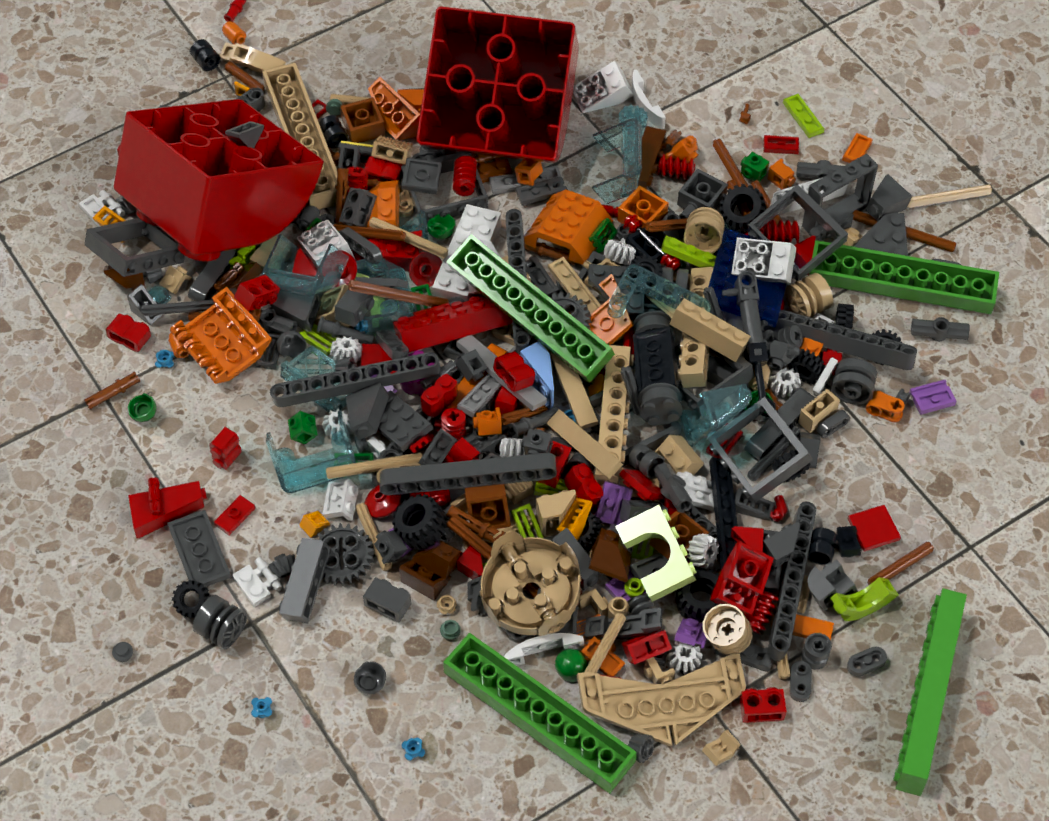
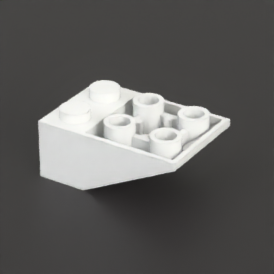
(603, 89)
(318, 239)
(766, 259)

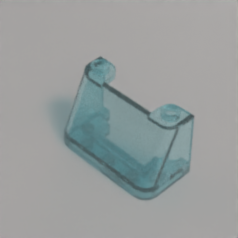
(718, 409)

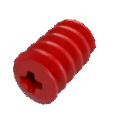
(676, 167)
(464, 175)
(357, 178)
(781, 230)
(454, 422)
(760, 612)

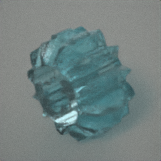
(633, 112)

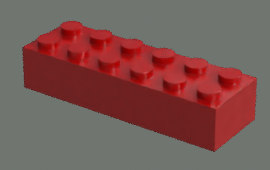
(449, 323)

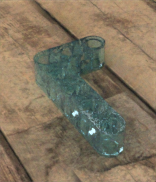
(655, 292)

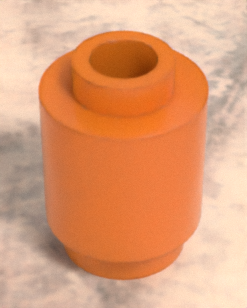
(233, 33)
(177, 347)

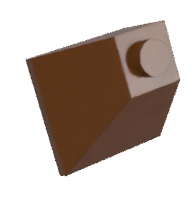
(131, 281)
(610, 556)
(438, 558)

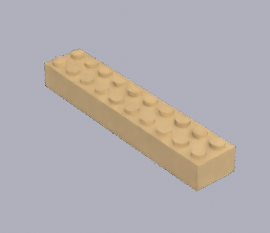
(299, 121)

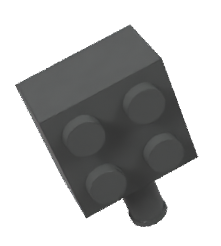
(699, 192)

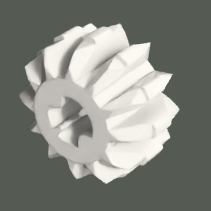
(619, 252)
(345, 348)
(784, 382)
(332, 425)
(511, 447)
(703, 551)
(684, 657)

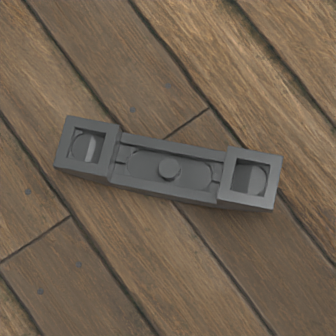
(634, 625)

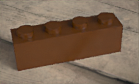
(652, 145)

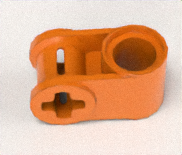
(884, 405)

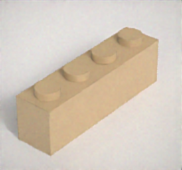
(709, 330)

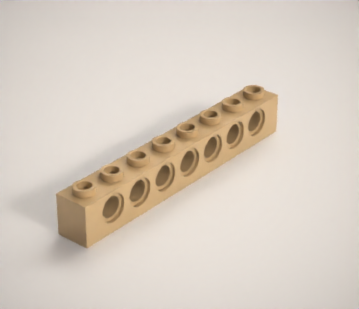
(694, 353)
(614, 406)

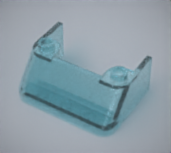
(628, 137)
(280, 267)
(389, 309)
(311, 470)

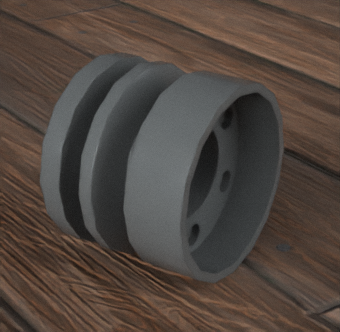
(219, 621)

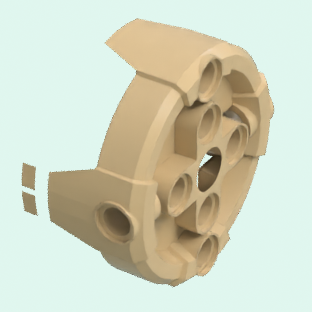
(527, 560)

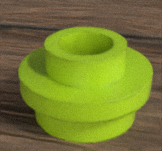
(631, 591)

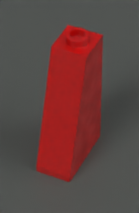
(175, 503)

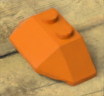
(387, 202)

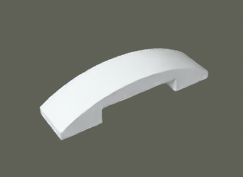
(655, 114)
(543, 643)

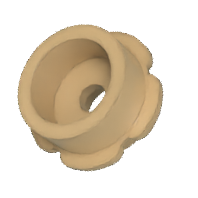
(446, 599)

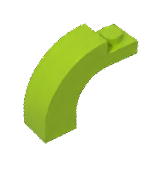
(865, 601)

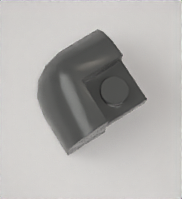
(828, 582)

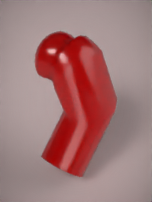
(781, 510)

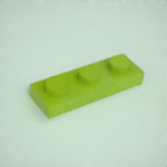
(687, 252)

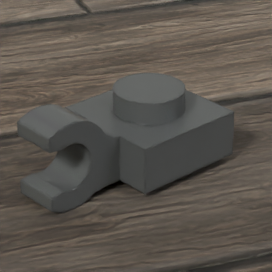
(474, 596)

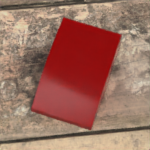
(742, 578)

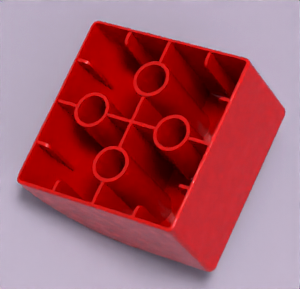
(498, 84)
(203, 185)

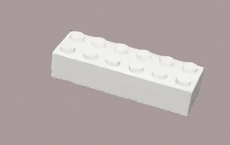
(483, 225)

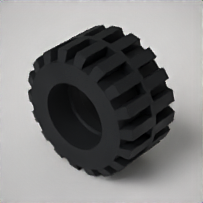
(737, 196)
(430, 528)
(688, 604)

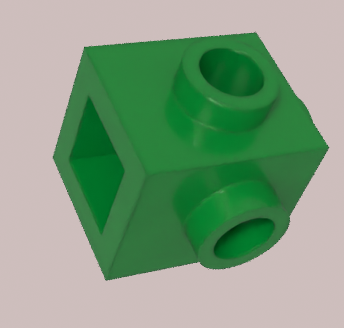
(754, 167)
(302, 427)

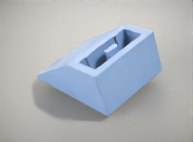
(539, 360)

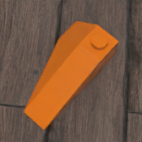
(398, 115)

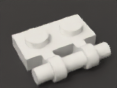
(93, 204)
(699, 493)
(252, 586)

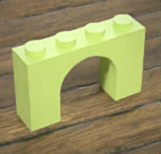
(677, 571)

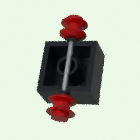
(648, 243)

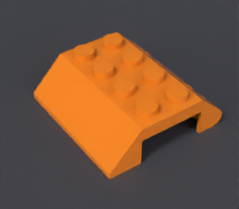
(569, 223)
(223, 338)

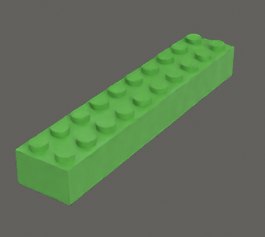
(909, 278)
(530, 308)
(929, 692)
(540, 712)

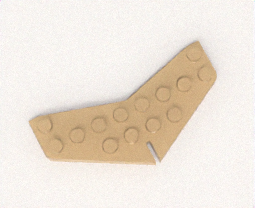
(656, 707)

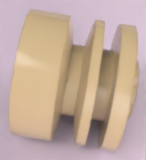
(704, 229)
(809, 295)
(721, 621)

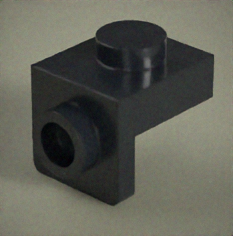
(847, 541)

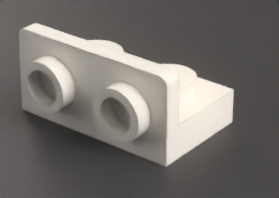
(340, 499)

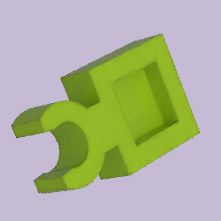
(243, 256)

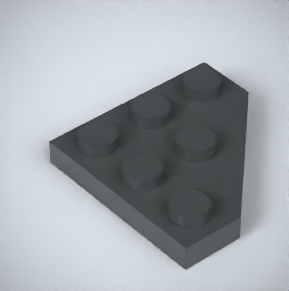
(887, 235)
(598, 273)

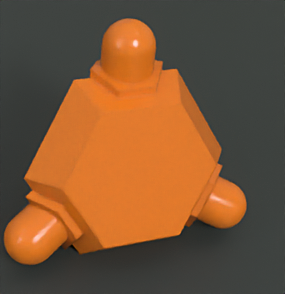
(685, 148)

